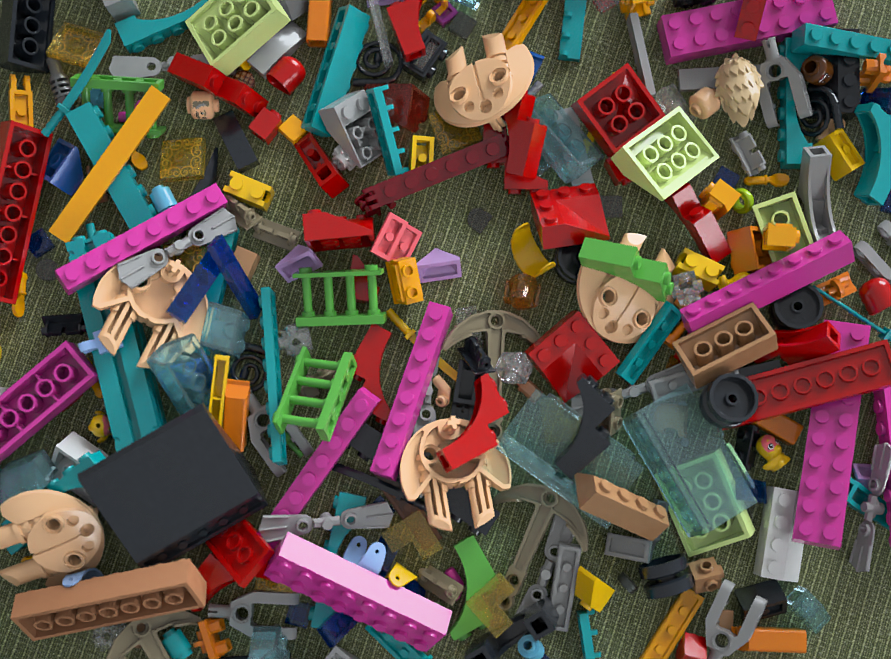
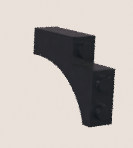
(590, 438)

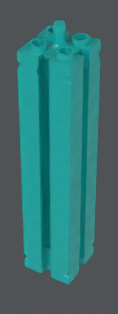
(127, 390)

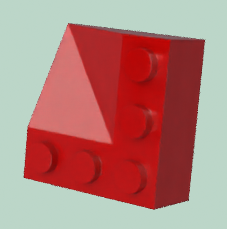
(618, 110)
(568, 215)
(332, 233)
(568, 352)

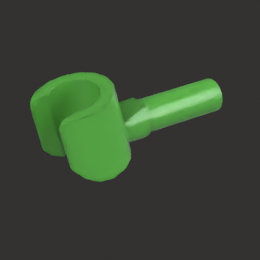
(292, 445)

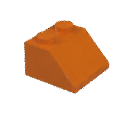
(747, 250)

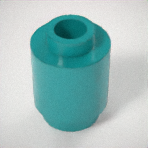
(176, 644)

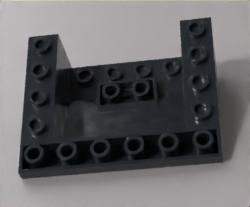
(174, 488)

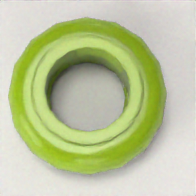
(748, 202)

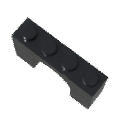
(535, 620)

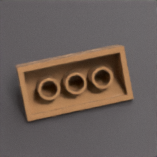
(725, 345)
(620, 506)

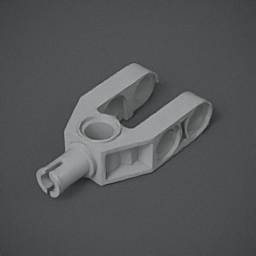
(795, 79)
(870, 258)
(260, 442)
(247, 601)
(713, 628)

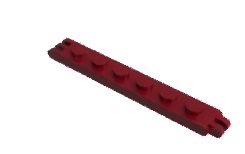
(437, 171)

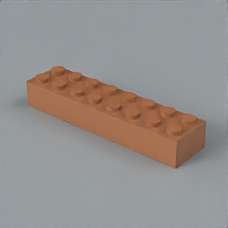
(110, 600)

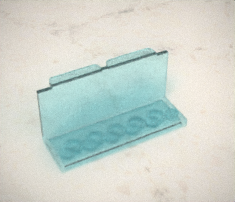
(544, 431)
(690, 461)

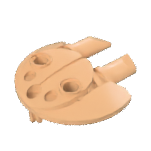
(488, 88)
(148, 306)
(617, 314)
(430, 479)
(59, 545)

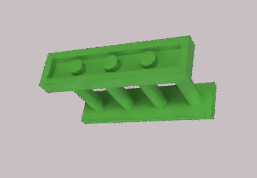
(129, 86)
(351, 315)
(330, 406)

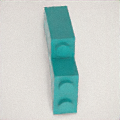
(876, 172)

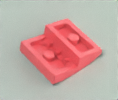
(395, 239)

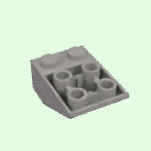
(353, 127)

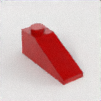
(321, 165)

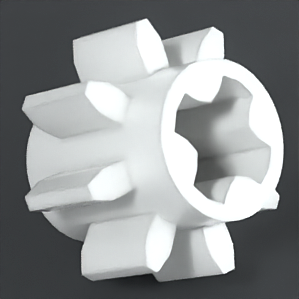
(342, 160)

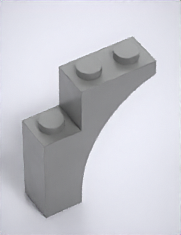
(815, 191)

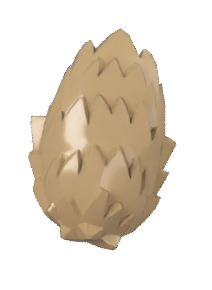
(738, 88)

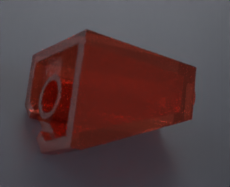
(409, 104)

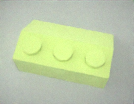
(783, 210)

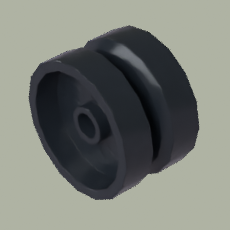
(566, 262)
(809, 311)
(728, 401)
(666, 576)

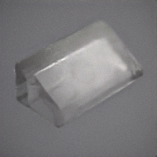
(670, 98)

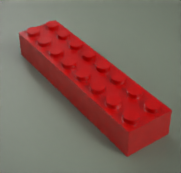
(22, 171)

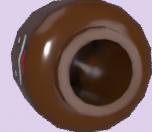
(817, 70)

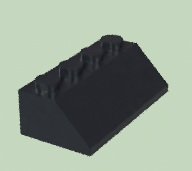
(26, 35)
(844, 83)

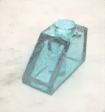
(808, 608)

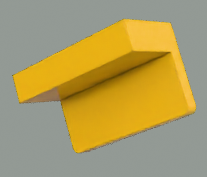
(844, 154)

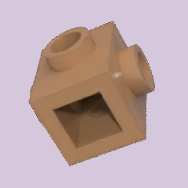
(706, 574)

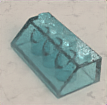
(565, 144)
(183, 372)

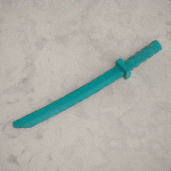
(65, 106)
(884, 333)

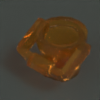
(522, 291)

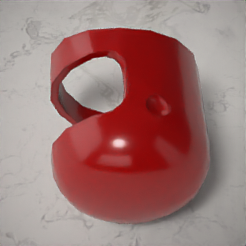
(286, 74)
(875, 295)

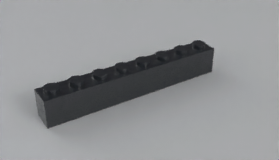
(458, 499)

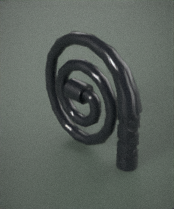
(377, 60)
(835, 108)
(245, 372)

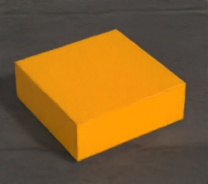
(292, 129)

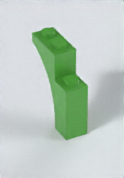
(627, 264)
(477, 573)

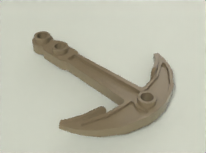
(494, 338)
(537, 527)
(148, 638)

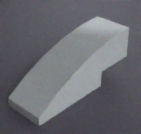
(280, 45)

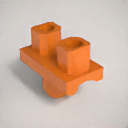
(874, 72)
(837, 287)
(209, 638)

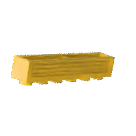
(218, 387)

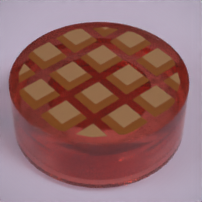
(245, 77)

